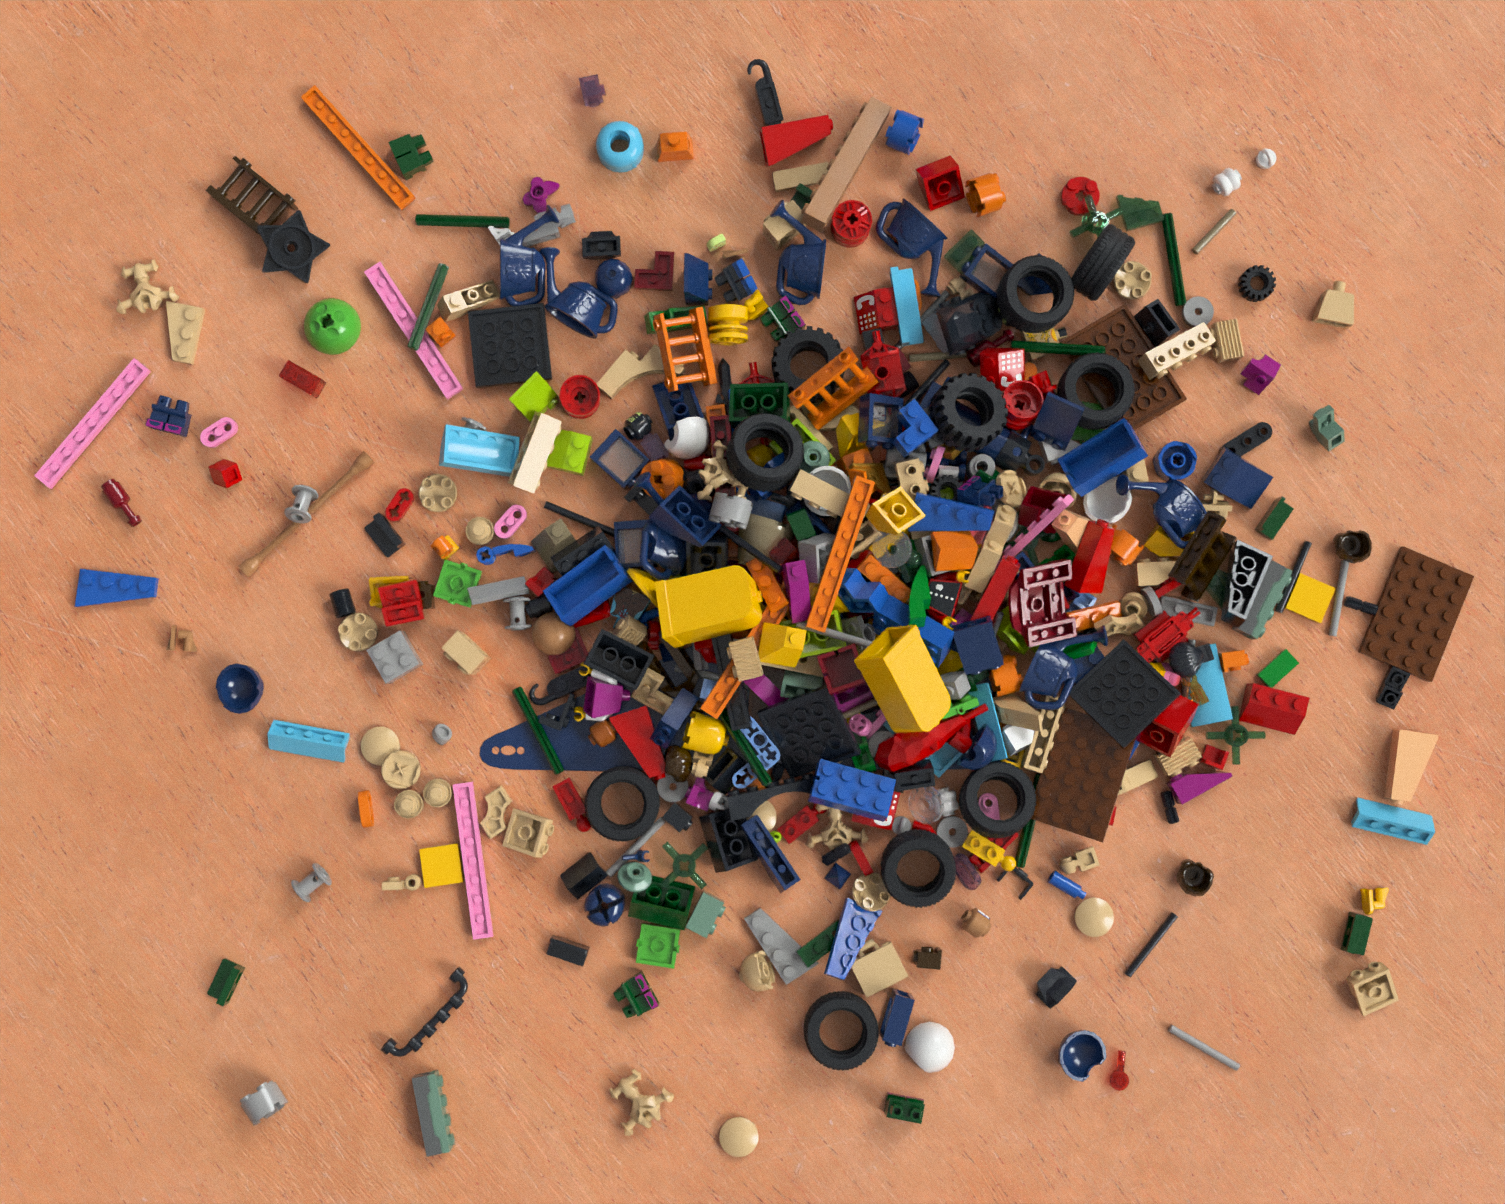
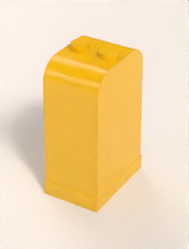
(707, 605)
(904, 680)

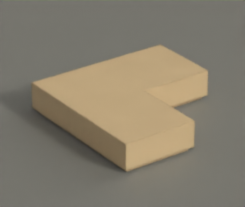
(649, 695)

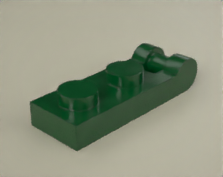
(817, 946)

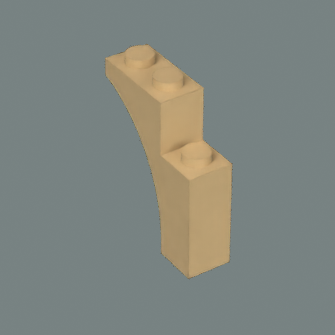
(629, 368)
(991, 548)

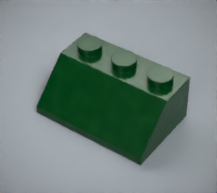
(757, 399)
(663, 905)

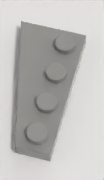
(777, 945)

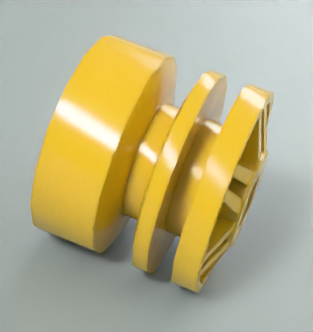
(727, 324)

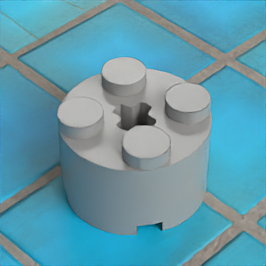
(730, 510)
(264, 1102)

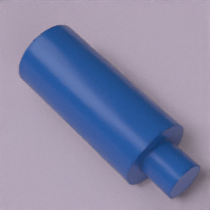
(1066, 885)

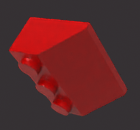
(1273, 708)

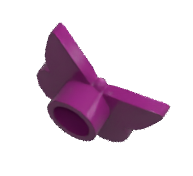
(539, 193)

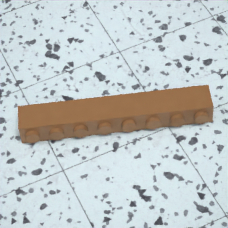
(844, 167)

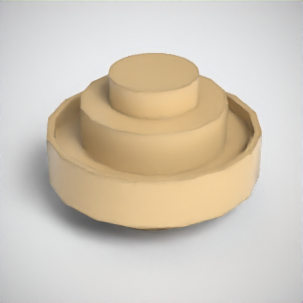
(479, 531)
(1134, 603)
(437, 792)
(408, 804)

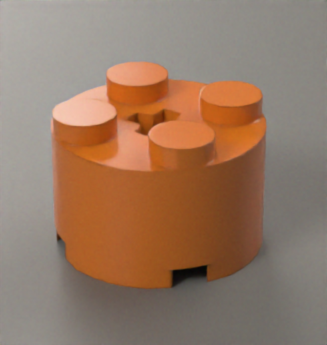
(985, 194)
(665, 476)
(1124, 547)
(1005, 679)

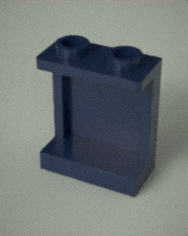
(977, 645)

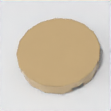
(1013, 488)
(400, 769)

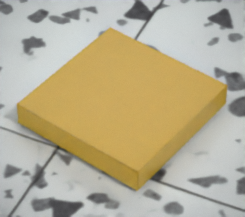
(1310, 598)
(441, 865)

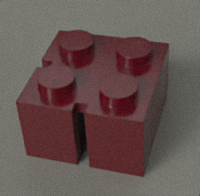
(1035, 503)
(841, 670)

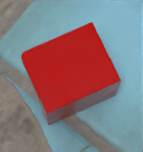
(225, 473)
(541, 581)
(1214, 757)

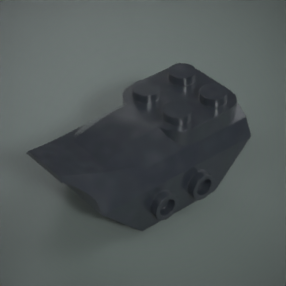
(968, 321)

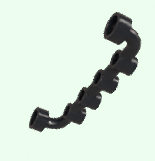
(429, 1028)

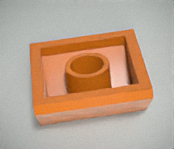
(953, 550)

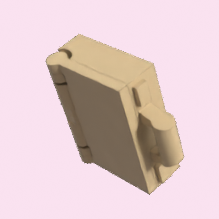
(878, 968)

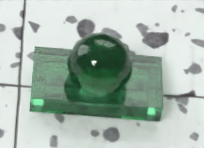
(908, 570)

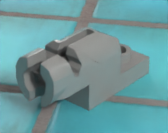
(550, 230)

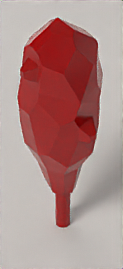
(911, 747)

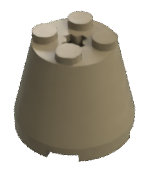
(763, 535)

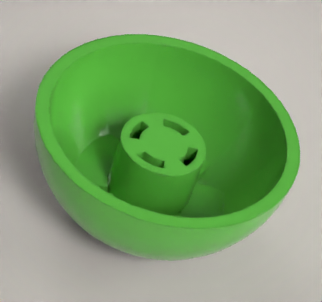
(340, 331)

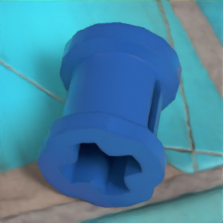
(491, 560)

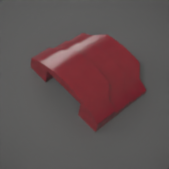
(1039, 603)

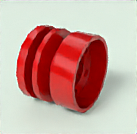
(851, 234)
(571, 389)
(1028, 403)

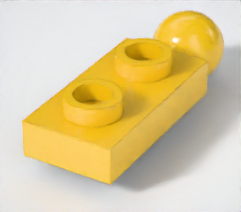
(988, 851)

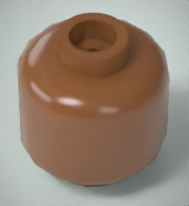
(602, 733)

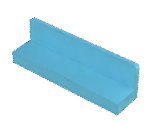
(906, 306)
(990, 718)
(308, 741)
(1393, 821)

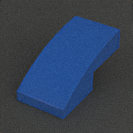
(519, 550)

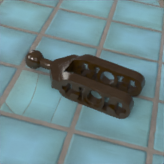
(684, 663)

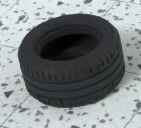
(1102, 262)
(1053, 275)
(1115, 372)
(775, 429)
(1016, 780)
(598, 819)
(922, 895)
(855, 1055)

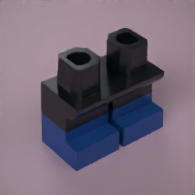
(733, 273)

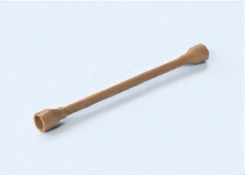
(251, 564)

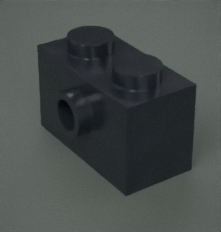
(1156, 323)
(723, 769)

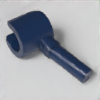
(638, 856)

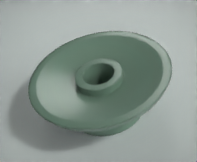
(822, 456)
(633, 882)

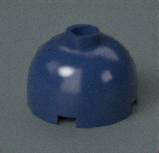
(613, 278)

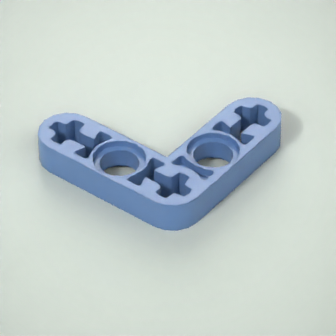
(761, 756)

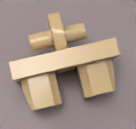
(1220, 507)

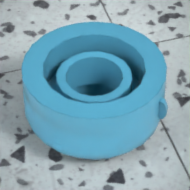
(624, 160)

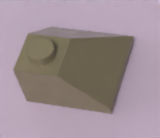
(551, 541)

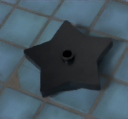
(293, 232)

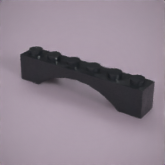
(743, 804)

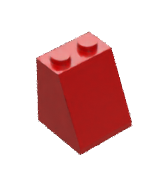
(1169, 726)

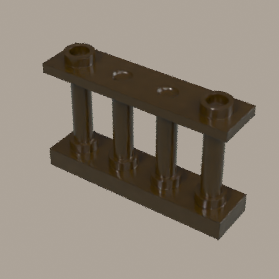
(234, 205)
(1202, 556)

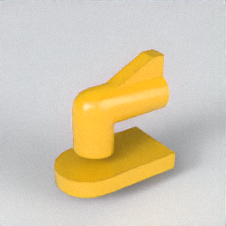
(755, 305)
(1368, 904)

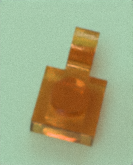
(1198, 694)

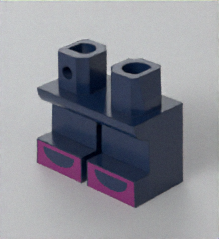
(170, 420)
(979, 493)

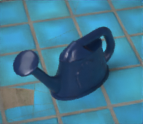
(915, 236)
(802, 261)
(521, 264)
(579, 304)
(1175, 510)
(658, 545)
(1053, 669)

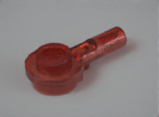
(1119, 1079)

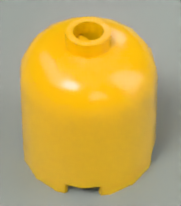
(705, 734)

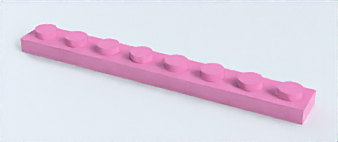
(406, 320)
(92, 423)
(473, 860)

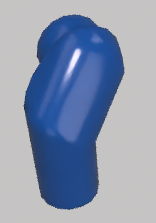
(648, 615)

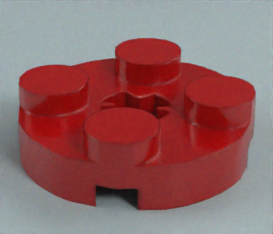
(1073, 187)

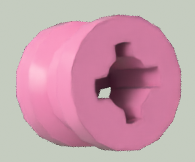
(860, 720)

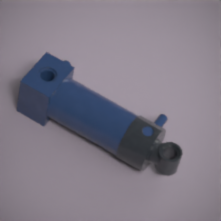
(1007, 450)

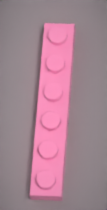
(1035, 528)

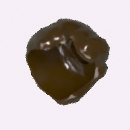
(1353, 546)
(678, 763)
(1194, 878)

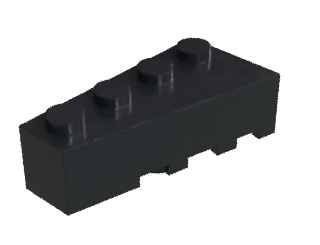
(1244, 577)

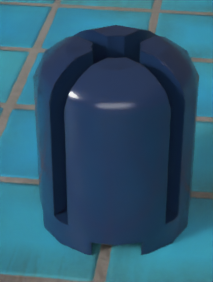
(605, 893)

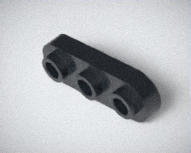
(1254, 436)

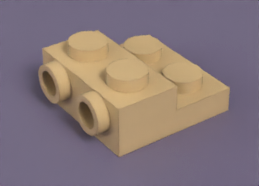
(528, 833)
(1372, 987)

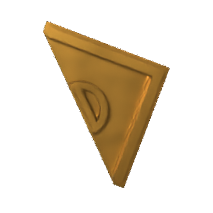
(876, 473)

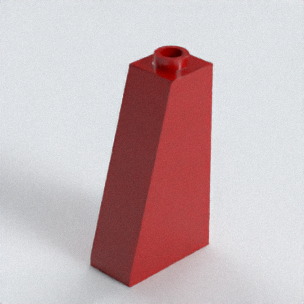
(790, 137)
(1092, 558)
(996, 588)
(635, 730)

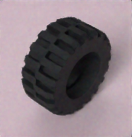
(796, 343)
(983, 397)

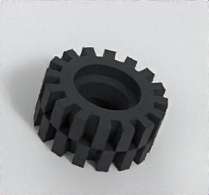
(1265, 275)
(944, 481)

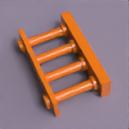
(699, 337)
(841, 398)

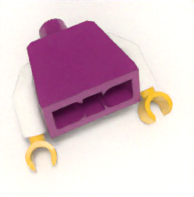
(601, 697)

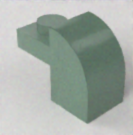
(1326, 429)

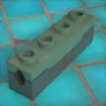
(1268, 595)
(432, 1113)

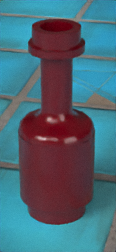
(974, 355)
(119, 499)

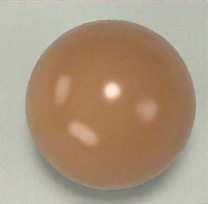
(552, 634)

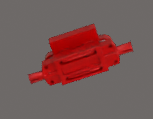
(1163, 633)

